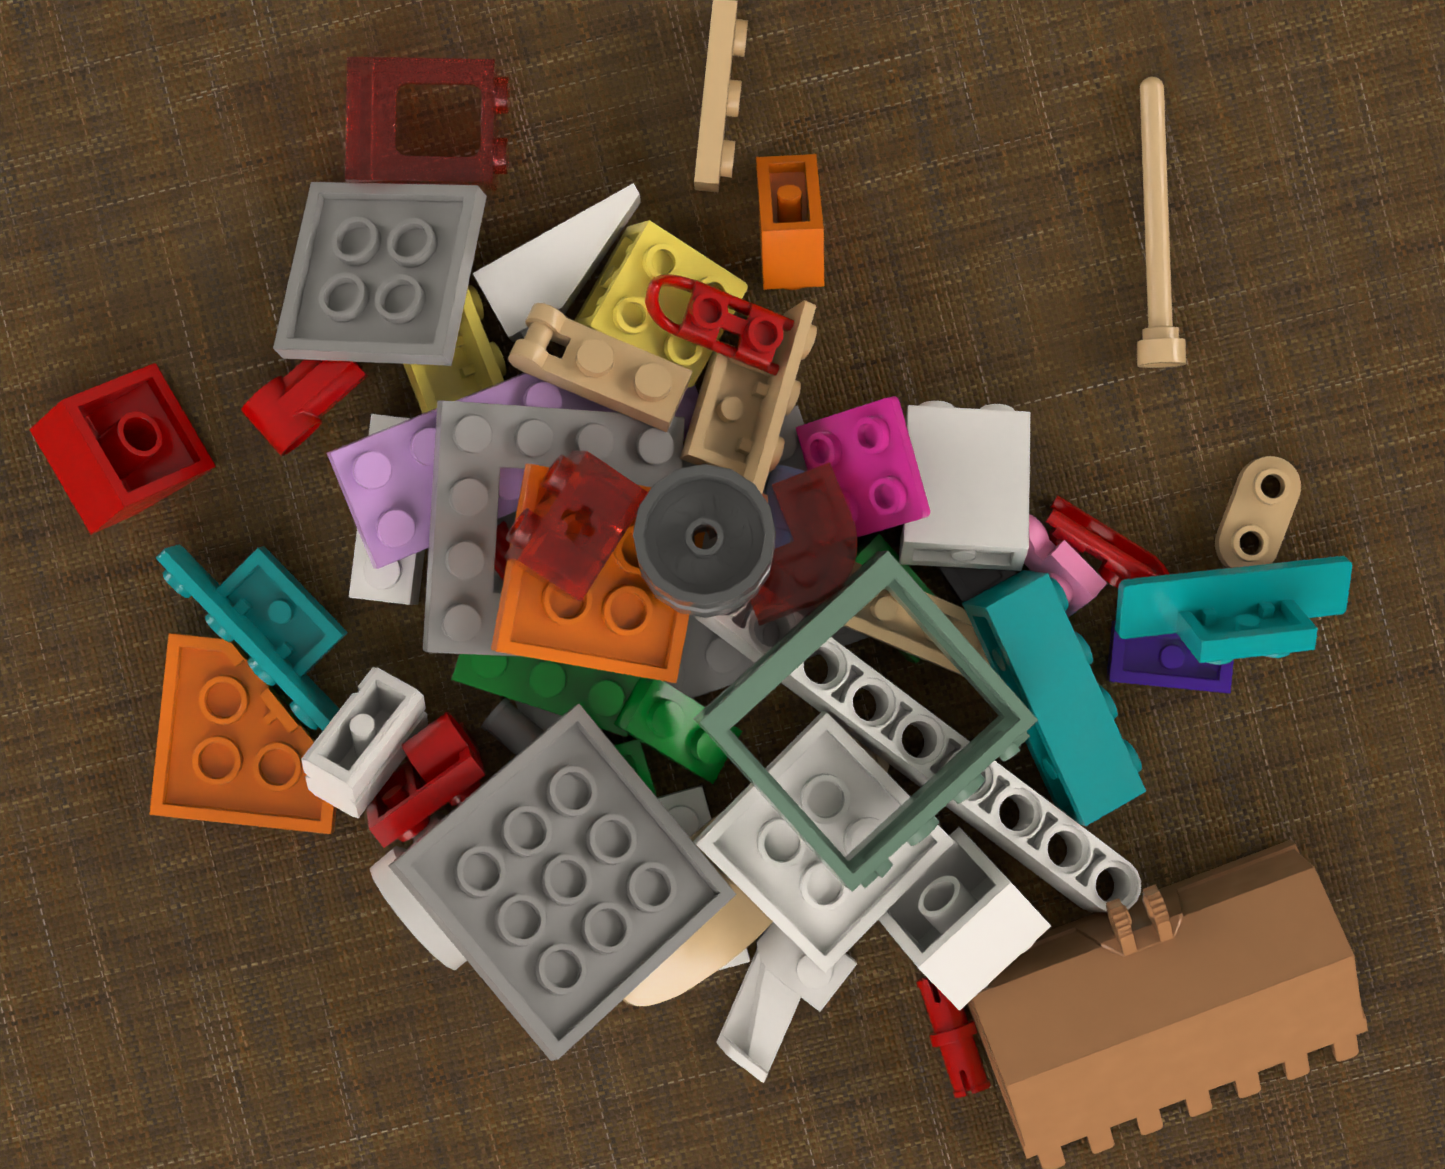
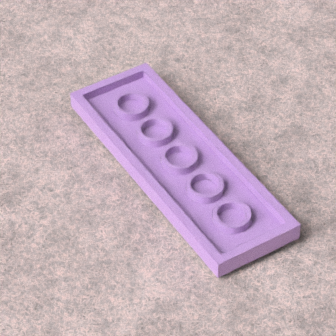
(391, 471)

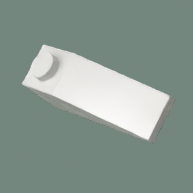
(556, 263)

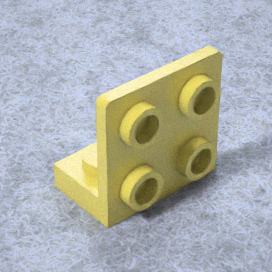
(618, 297)

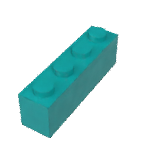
(1049, 670)

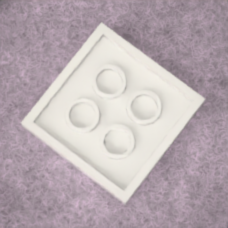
(775, 868)

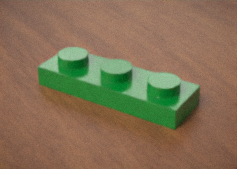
(549, 685)

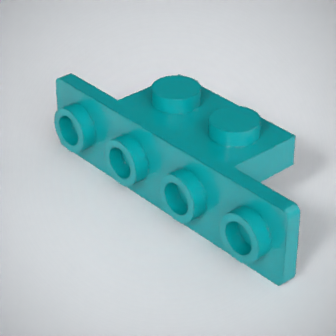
(1237, 608)
(269, 619)

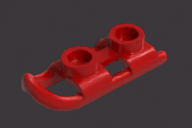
(709, 313)
(1118, 554)

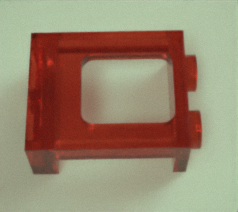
(372, 121)

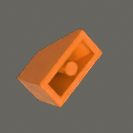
(790, 222)

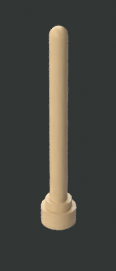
(1161, 340)

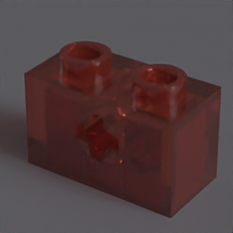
(605, 510)

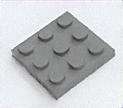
(380, 273)

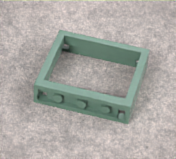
(954, 781)

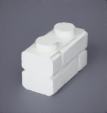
(364, 742)

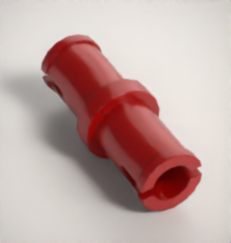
(955, 1038)

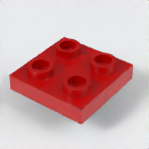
(440, 769)

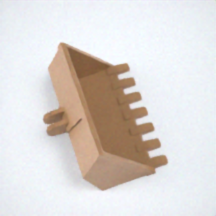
(1170, 1002)

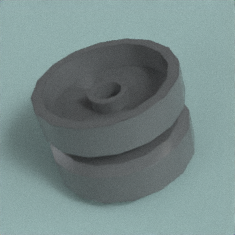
(711, 502)

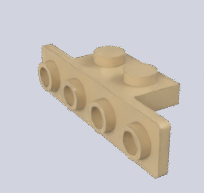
(744, 408)

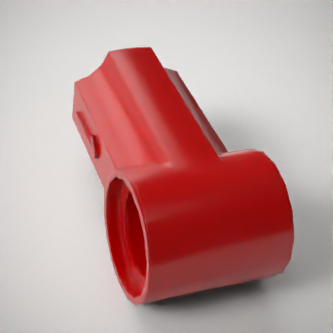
(291, 406)

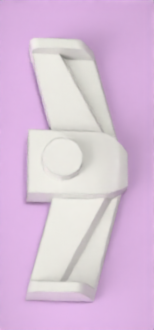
(769, 998)

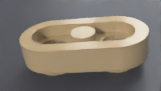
(1257, 513)

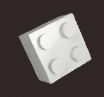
(963, 921)

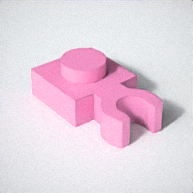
(1063, 564)

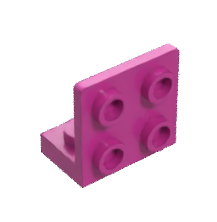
(871, 463)

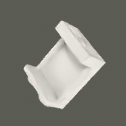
(974, 484)

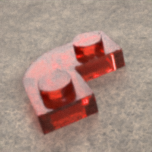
(821, 547)

